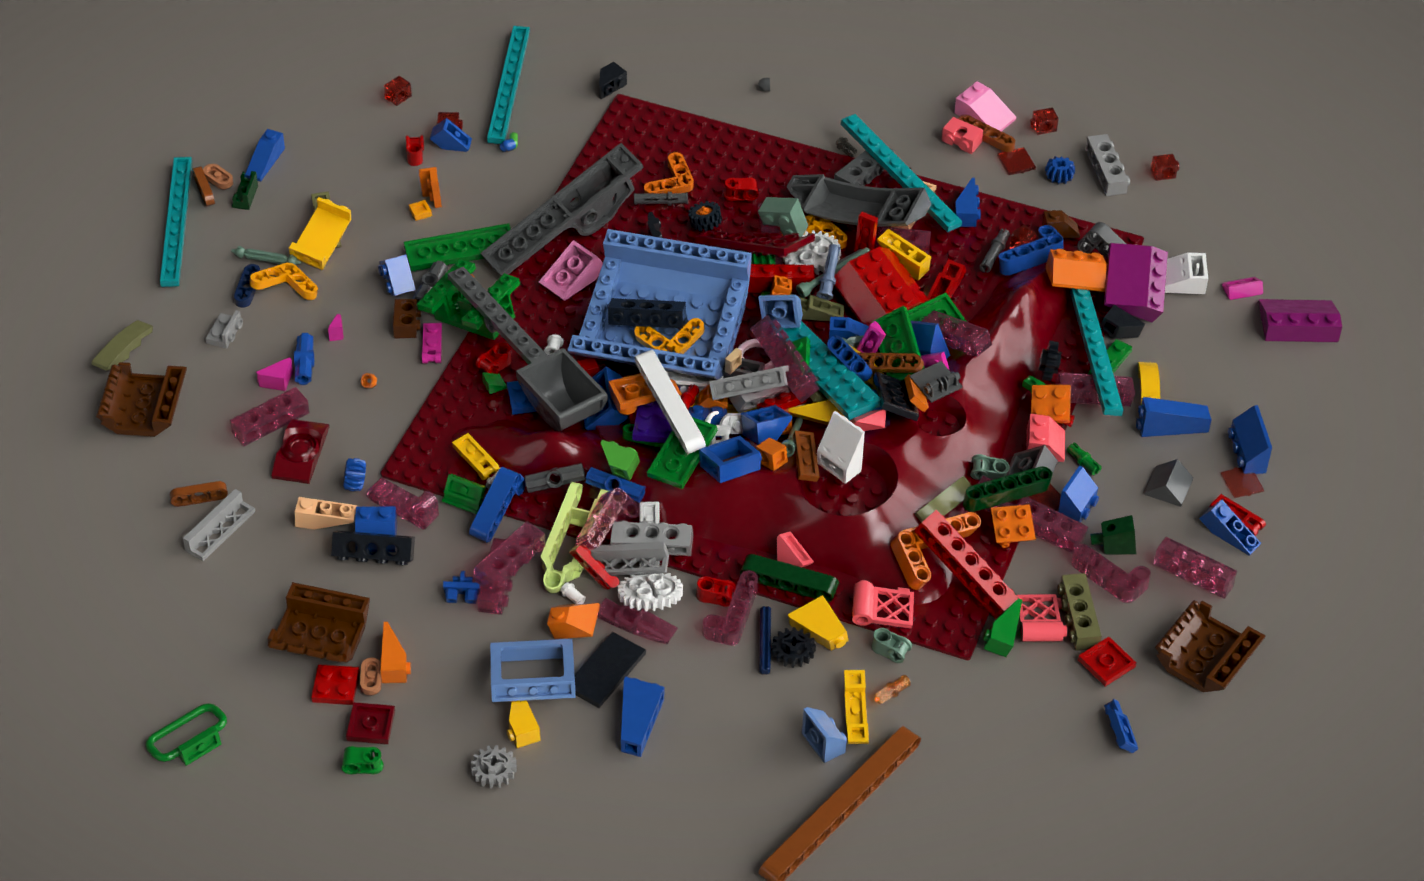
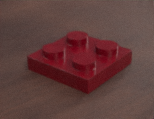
(370, 723)

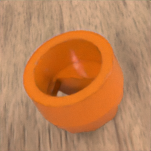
(364, 380)

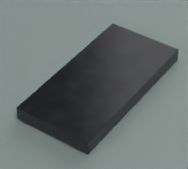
(894, 396)
(607, 669)

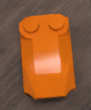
(632, 392)

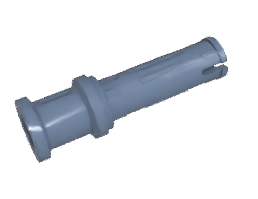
(827, 279)

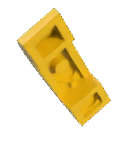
(1149, 380)
(855, 707)

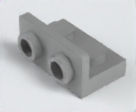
(224, 329)

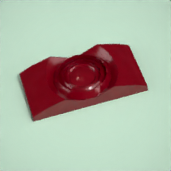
(299, 451)

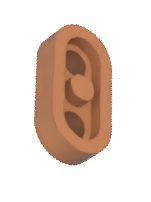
(218, 176)
(371, 678)

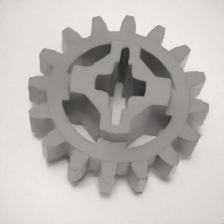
(493, 766)

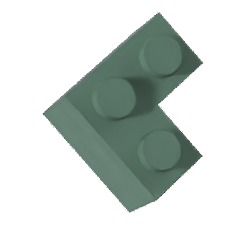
(784, 213)

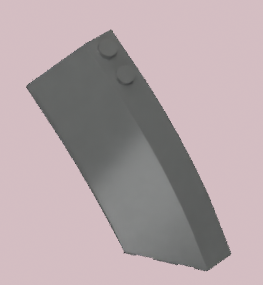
(845, 201)

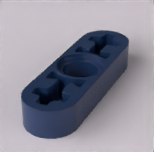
(240, 290)

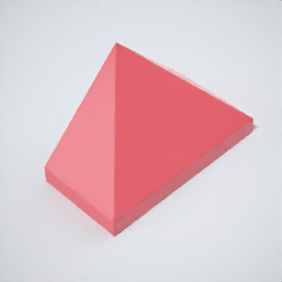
(871, 420)
(791, 551)

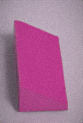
(1243, 288)
(872, 339)

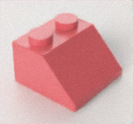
(1045, 431)

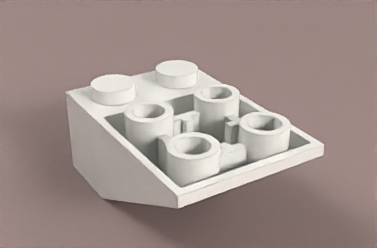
(1187, 274)
(841, 448)

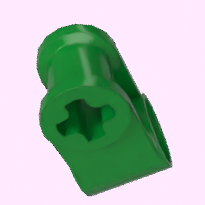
(359, 760)

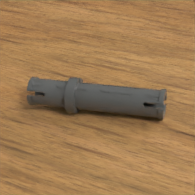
(661, 198)
(997, 246)

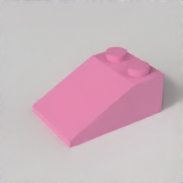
(984, 106)
(572, 271)

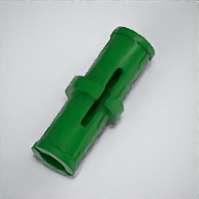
(1084, 459)

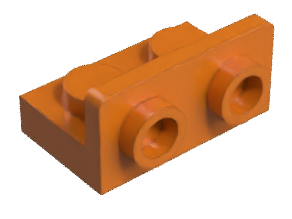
(430, 185)

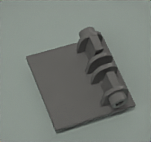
(936, 381)

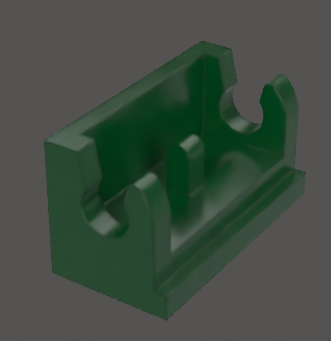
(246, 191)

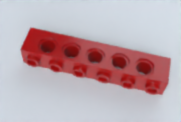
(941, 539)

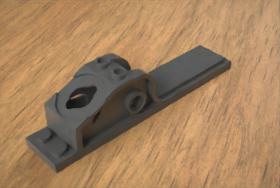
(586, 213)

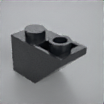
(611, 79)
(1121, 324)

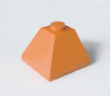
(573, 620)

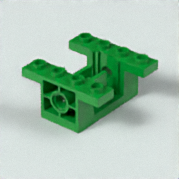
(454, 309)

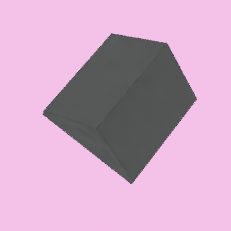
(1170, 483)

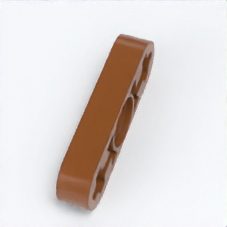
(203, 186)
(180, 497)

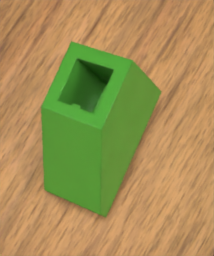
(620, 459)

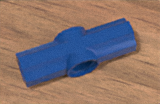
(304, 358)
(604, 481)

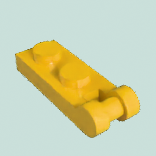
(475, 456)

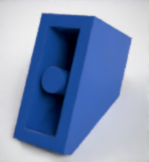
(450, 136)

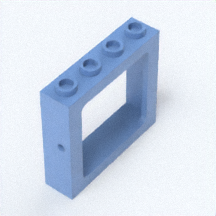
(532, 688)

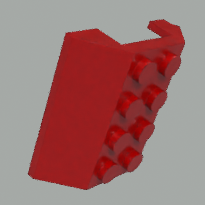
(877, 285)

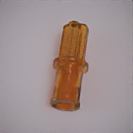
(892, 689)

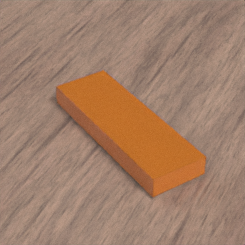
(915, 394)

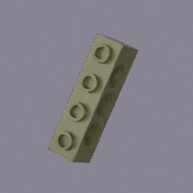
(1079, 611)

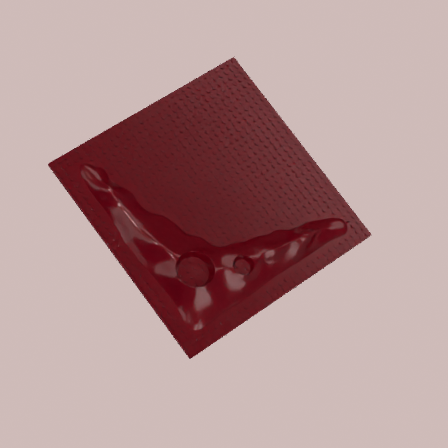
(903, 465)

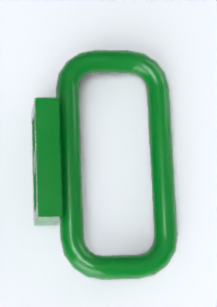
(195, 747)

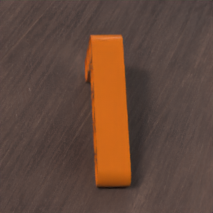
(912, 546)

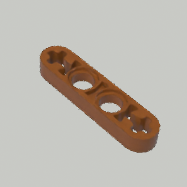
(1002, 141)
(888, 358)

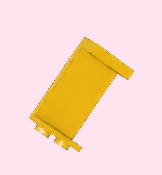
(321, 233)

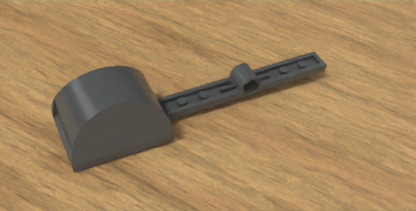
(552, 382)

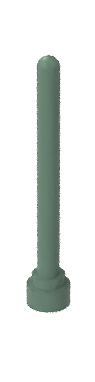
(804, 289)
(789, 443)

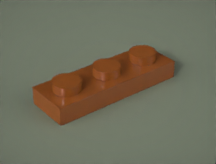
(806, 456)

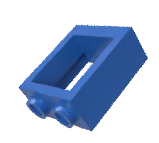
(712, 457)

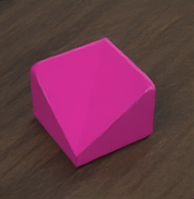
(335, 329)

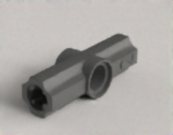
(429, 279)
(542, 480)

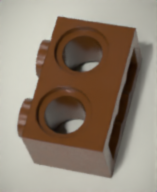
(406, 318)

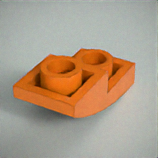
(781, 286)

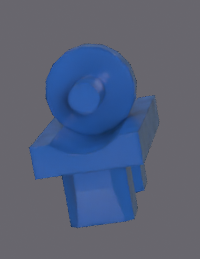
(461, 585)

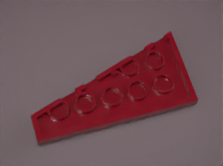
(762, 242)

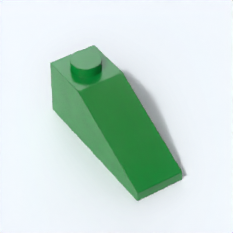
(1002, 633)

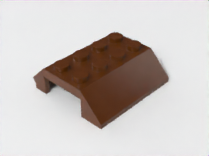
(140, 402)
(321, 623)
(1205, 650)

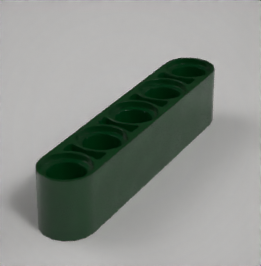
(1007, 489)
(791, 577)

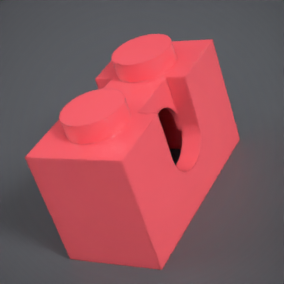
(966, 141)

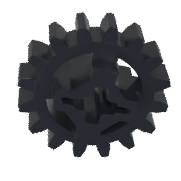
(1050, 361)
(793, 647)

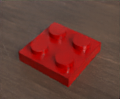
(1107, 661)
(335, 684)

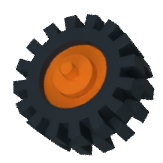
(705, 216)

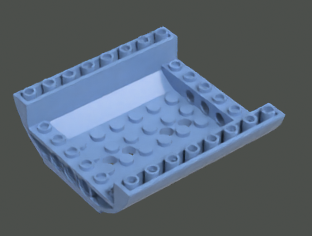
(656, 268)

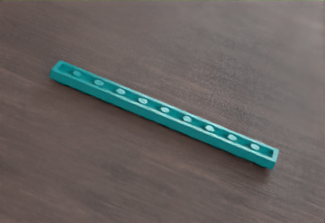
(508, 85)
(899, 170)
(176, 222)
(1096, 352)

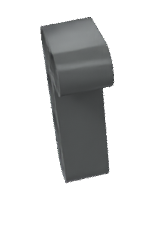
(1099, 237)

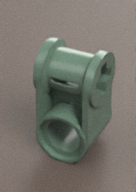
(988, 467)
(890, 644)

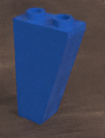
(1169, 417)
(639, 712)

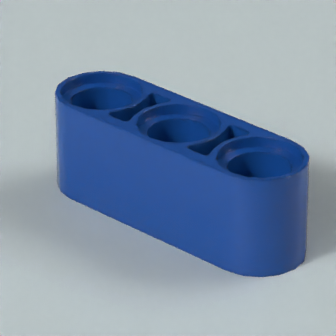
(845, 352)

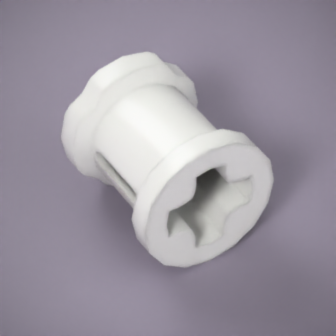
(554, 343)

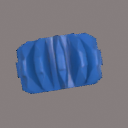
(1060, 170)
(354, 474)

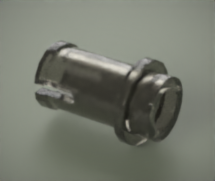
(845, 146)

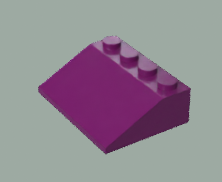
(1136, 280)
(1300, 320)

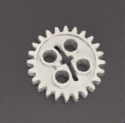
(813, 253)
(650, 591)

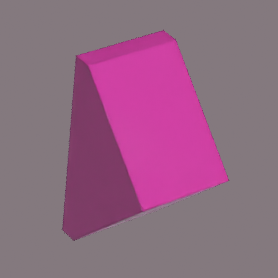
(276, 375)

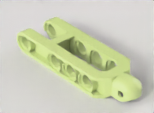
(567, 515)

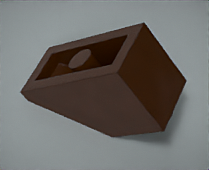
(1062, 223)

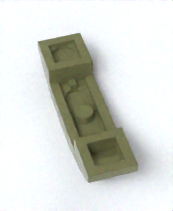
(946, 500)

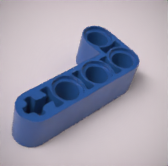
(1032, 253)
(496, 503)

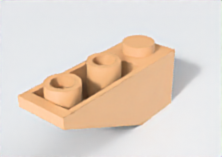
(322, 514)

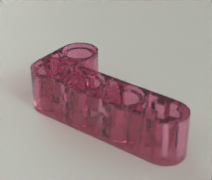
(611, 506)
(417, 510)
(1122, 585)
(737, 607)

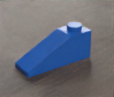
(266, 153)

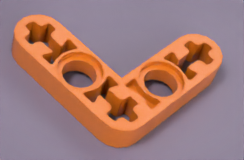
(677, 179)

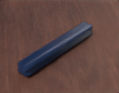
(765, 640)

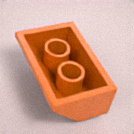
(1076, 270)

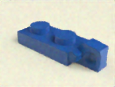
(1121, 726)

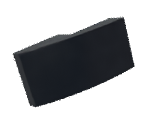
(654, 226)

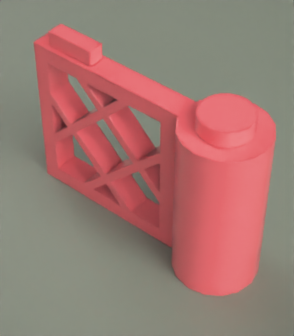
(866, 600)
(1041, 628)

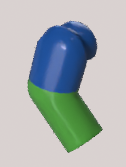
(511, 143)

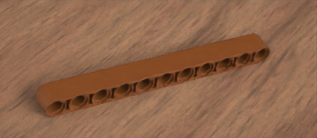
(840, 806)

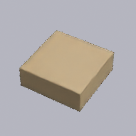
(733, 361)

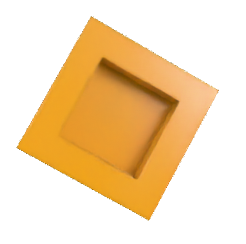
(420, 210)

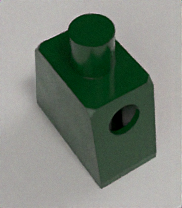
(1116, 536)

